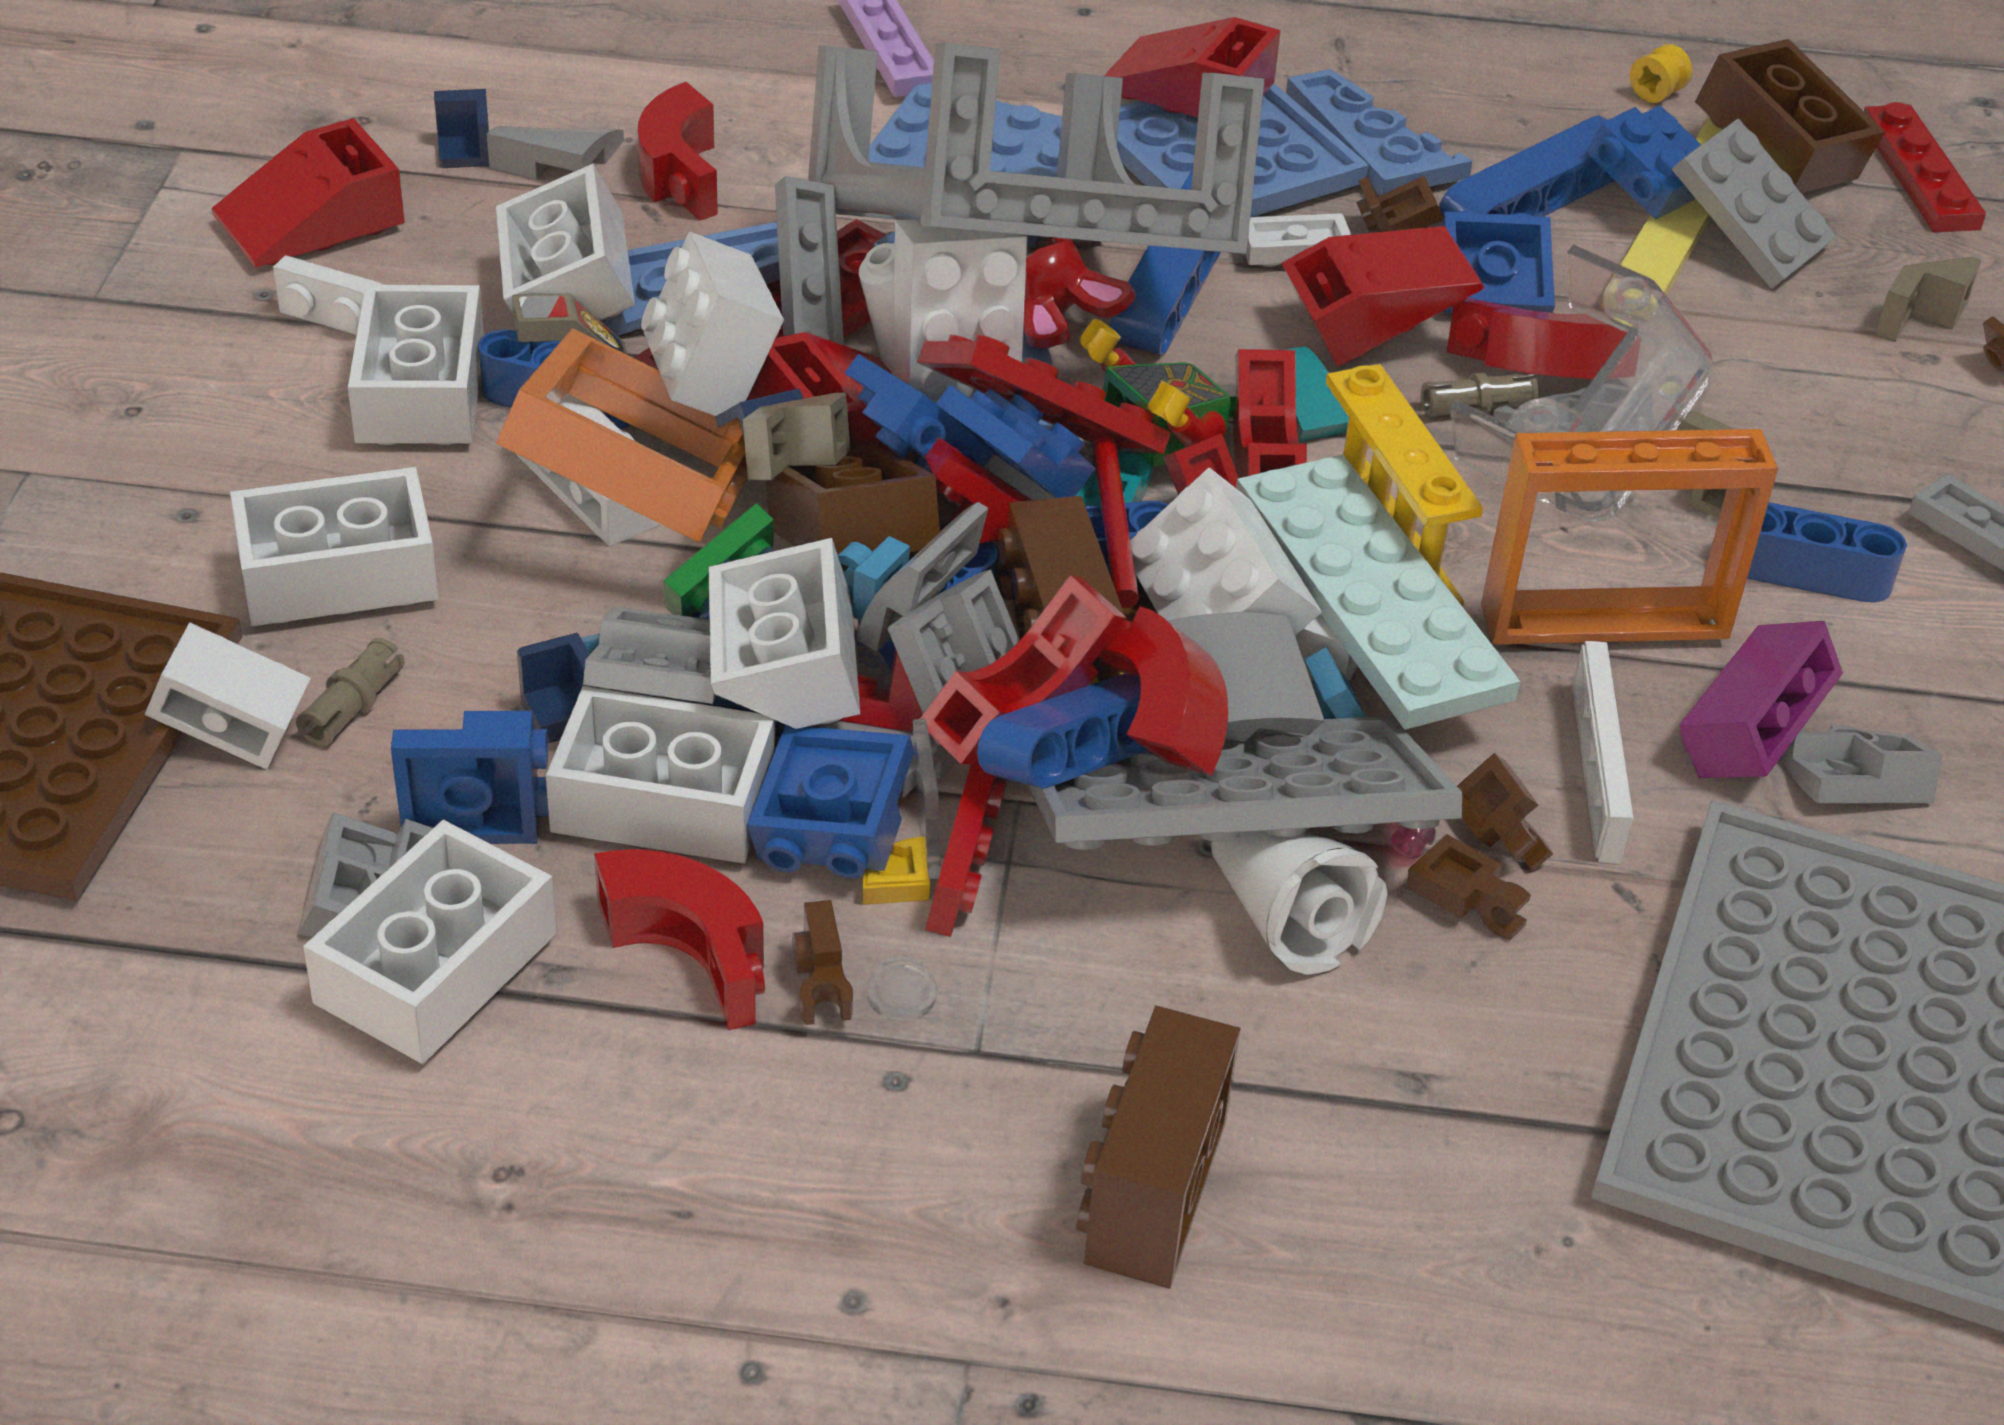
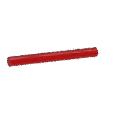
(1115, 521)

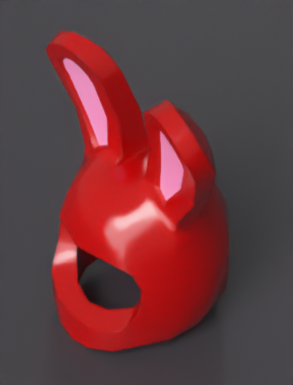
(1057, 281)

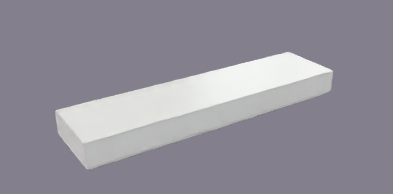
(1602, 753)

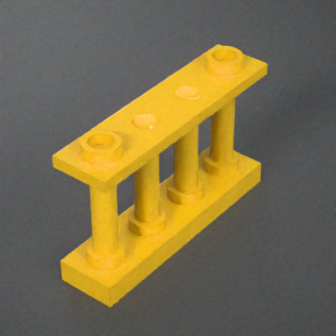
(1407, 456)

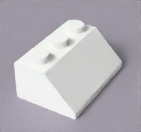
(785, 635)

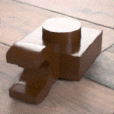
(1497, 808)
(1467, 879)
(820, 954)

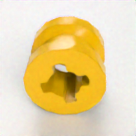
(1669, 63)

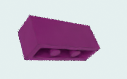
(1761, 700)

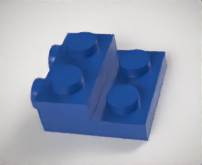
(1640, 157)
(1508, 256)
(909, 417)
(1016, 437)
(475, 776)
(831, 800)

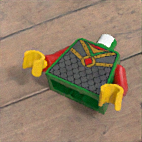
(1175, 393)

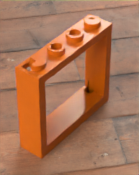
(1629, 462)
(613, 463)

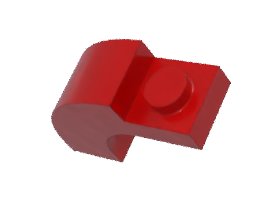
(670, 138)
(1531, 339)
(1265, 412)
(1044, 664)
(1182, 691)
(689, 908)

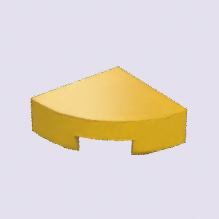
(903, 878)

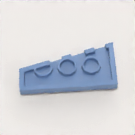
(1375, 133)
(649, 265)

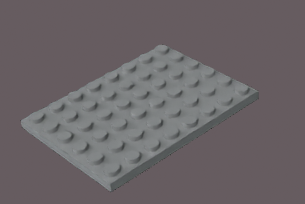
(1826, 1066)

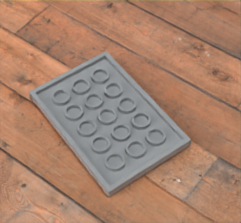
(1275, 781)

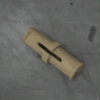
(1479, 392)
(350, 692)

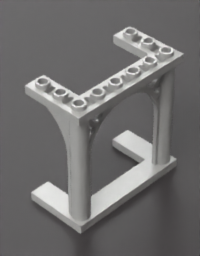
(1091, 191)

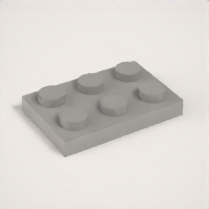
(1754, 203)

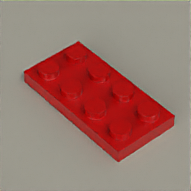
(1077, 406)

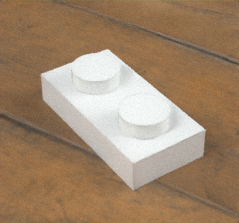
(1281, 237)
(320, 293)

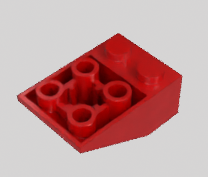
(1170, 64)
(314, 195)
(1378, 285)
(818, 370)

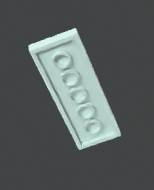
(1380, 593)

